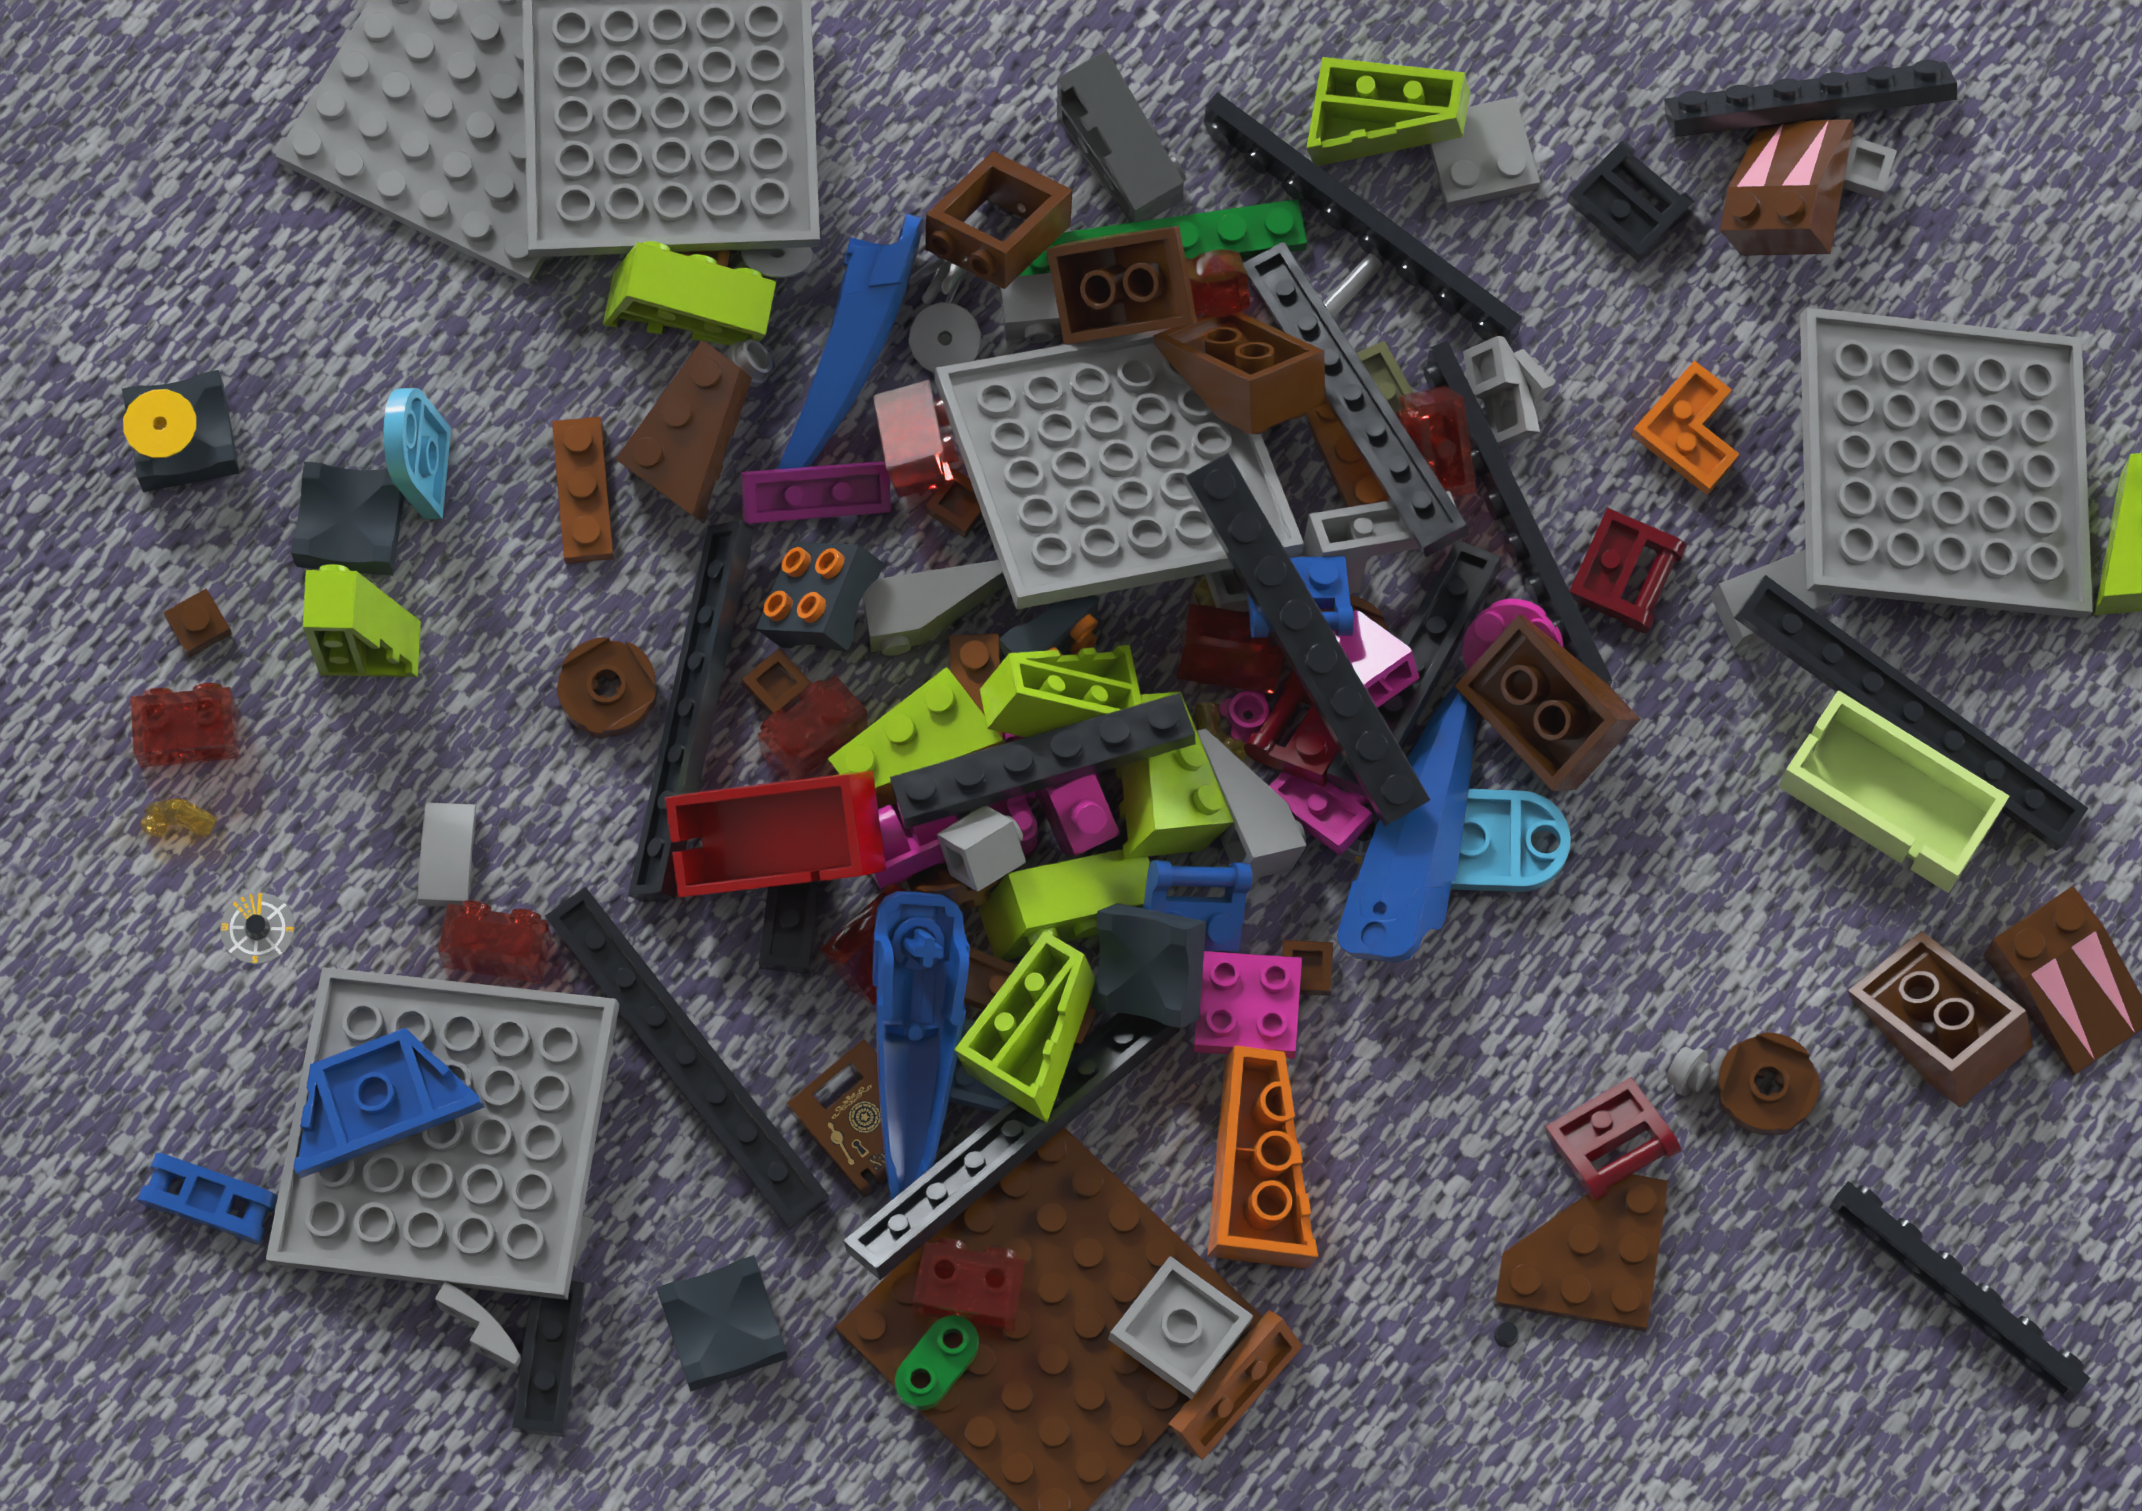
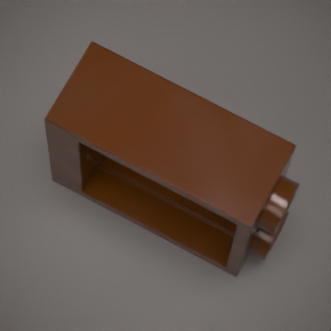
(1015, 188)

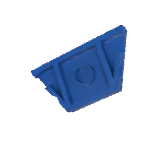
(375, 1099)

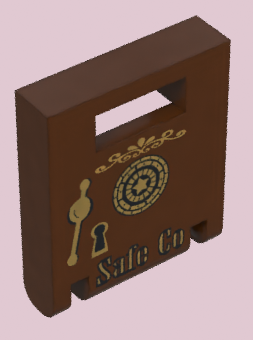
(852, 1125)

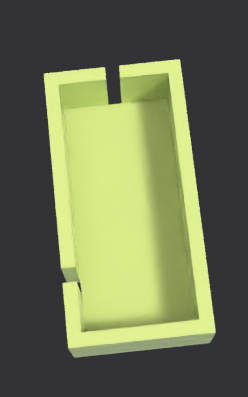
(1893, 791)

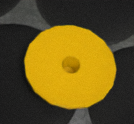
(159, 423)

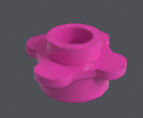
(1235, 708)

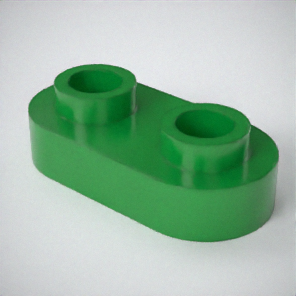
(937, 1361)

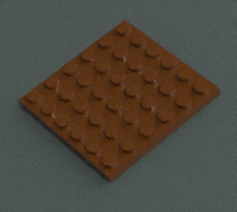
(1055, 1403)

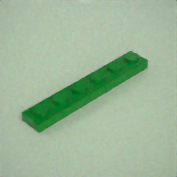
(1241, 229)

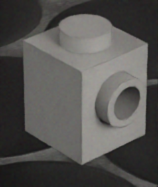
(1030, 309)
(982, 847)

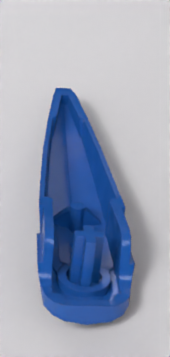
(860, 326)
(1415, 858)
(919, 1023)

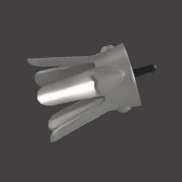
(945, 281)

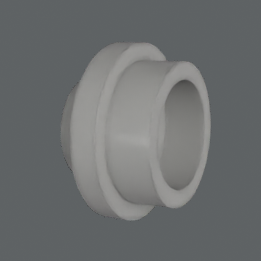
(752, 359)
(1689, 1070)

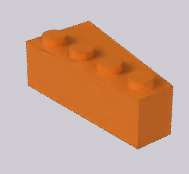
(1258, 1175)

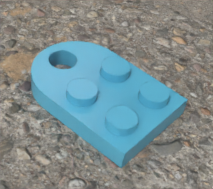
(417, 450)
(1498, 844)

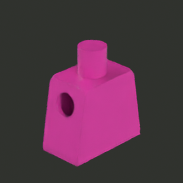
(1379, 659)
(1078, 814)

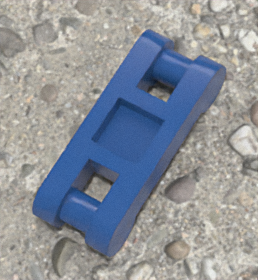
(207, 1198)

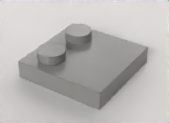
(1489, 158)
(1180, 1327)

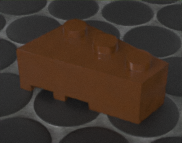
(689, 429)

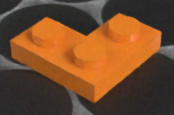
(1678, 432)

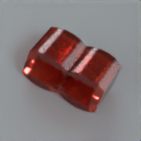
(1218, 283)

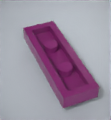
(815, 492)

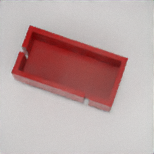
(777, 833)

